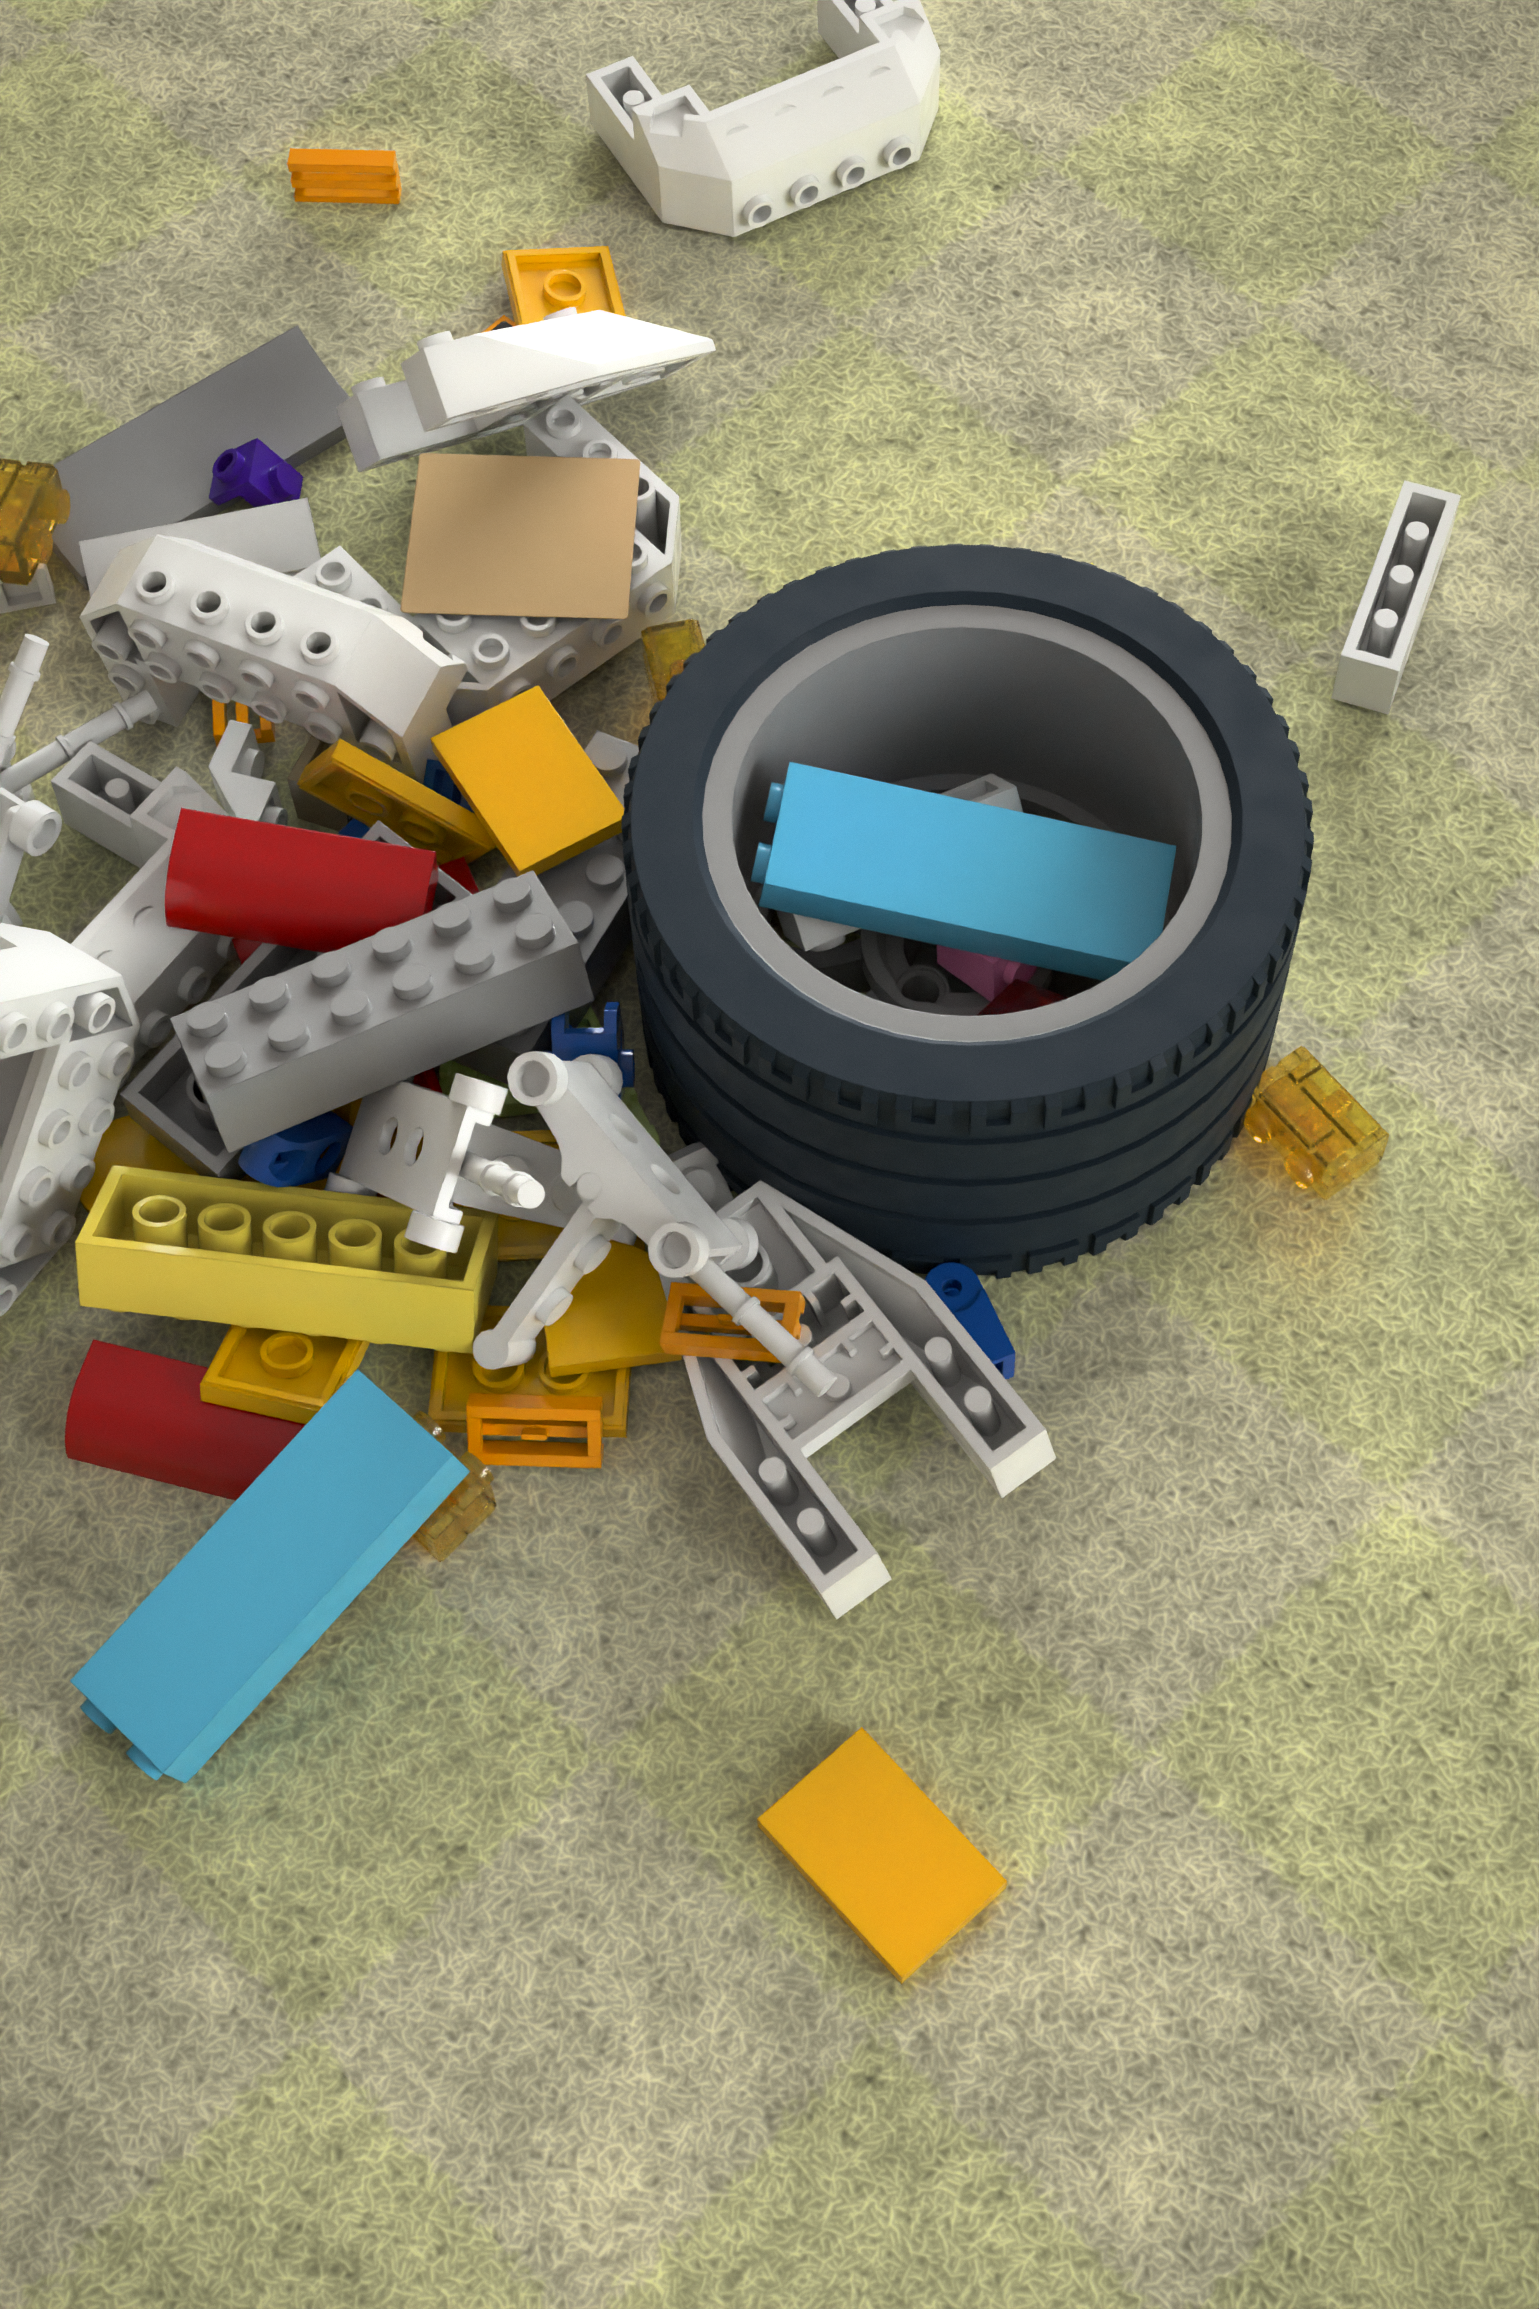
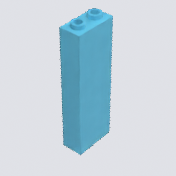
(961, 873)
(267, 1580)

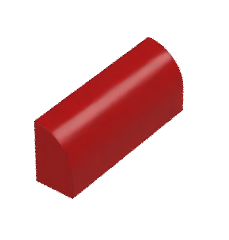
(291, 883)
(150, 1422)

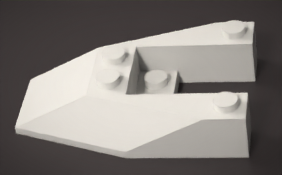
(505, 379)
(877, 1335)

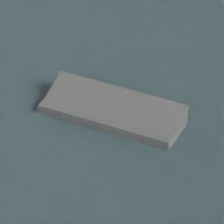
(163, 460)

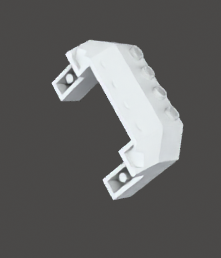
(784, 143)
(216, 624)
(521, 652)
(138, 821)
(61, 1063)

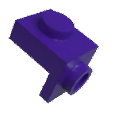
(254, 475)

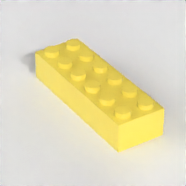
(282, 1260)

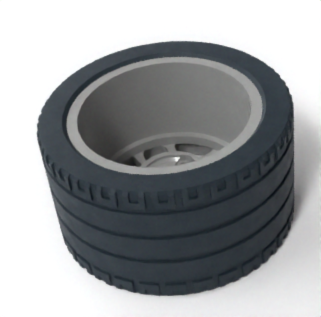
(900, 1104)

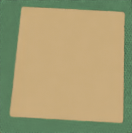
(521, 536)

